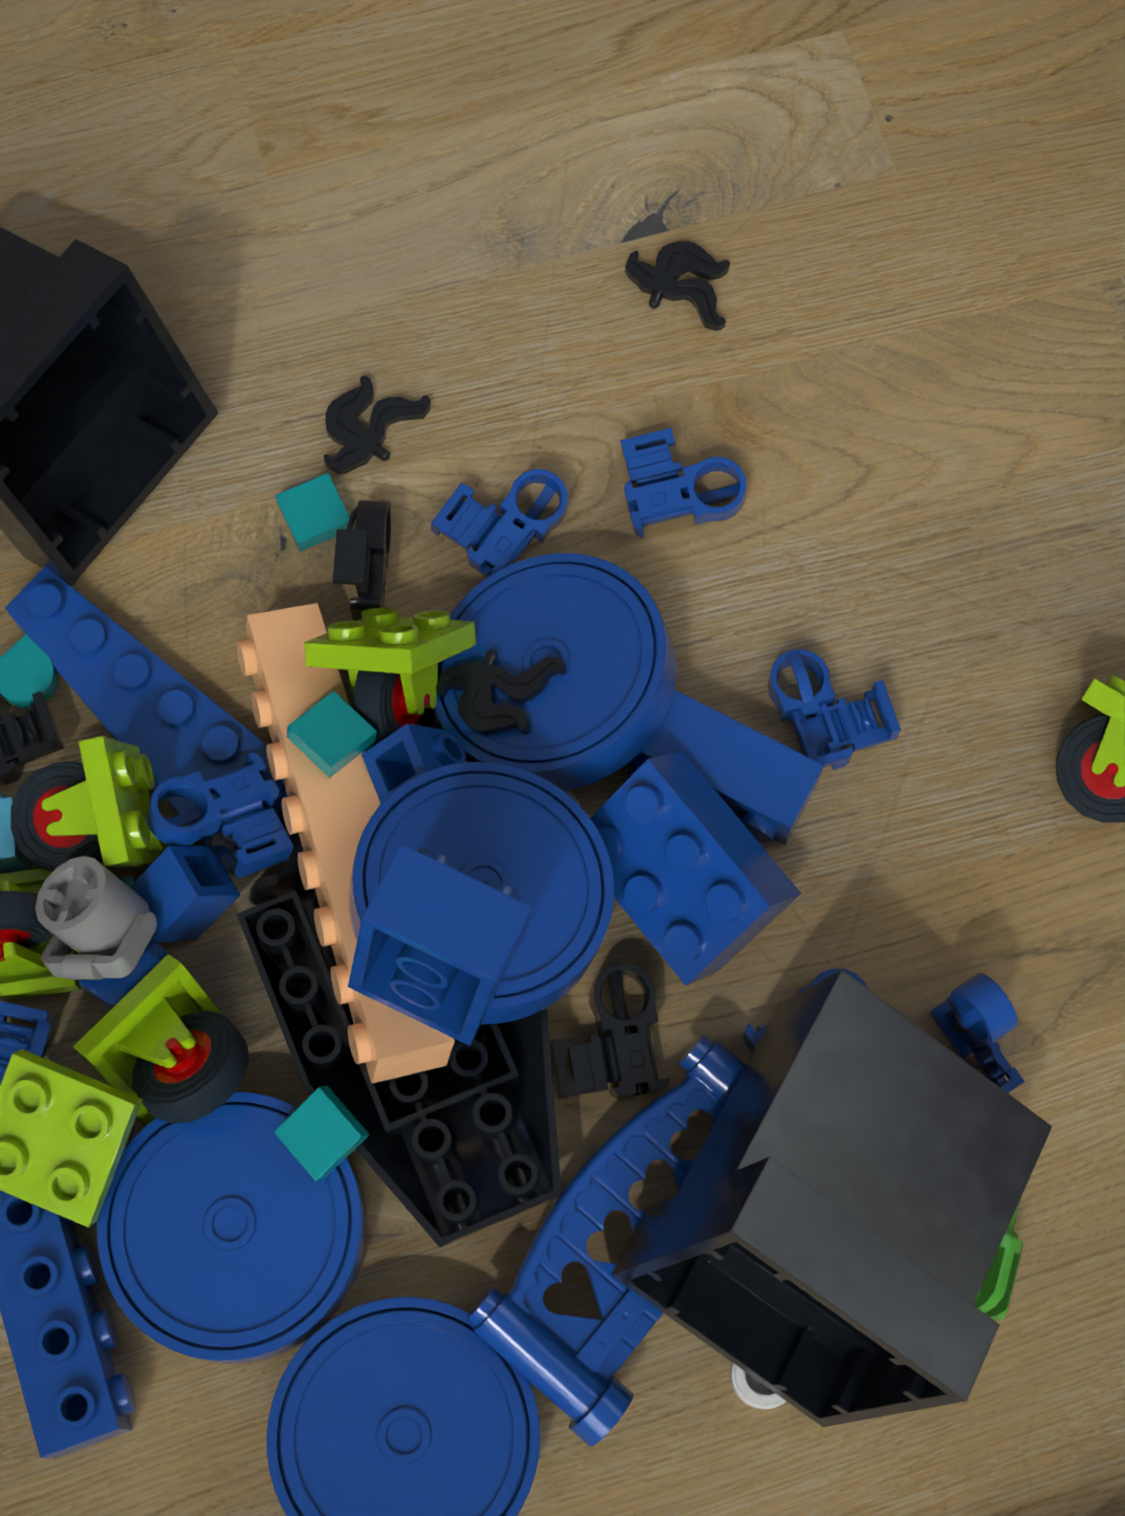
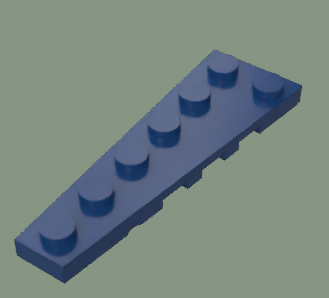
(135, 691)

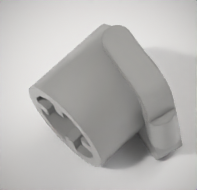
(94, 916)

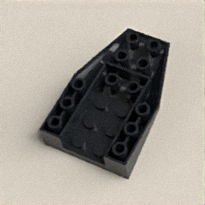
(447, 1141)

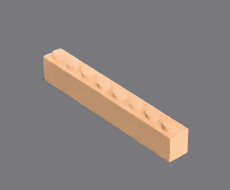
(330, 825)

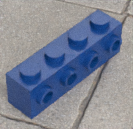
(58, 1332)

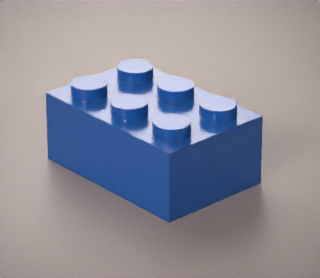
(688, 867)
(437, 942)

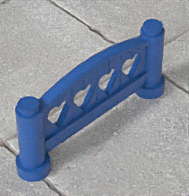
(577, 1356)

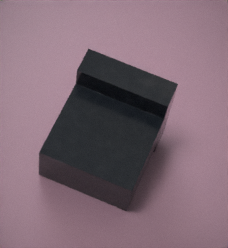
(87, 401)
(844, 1212)

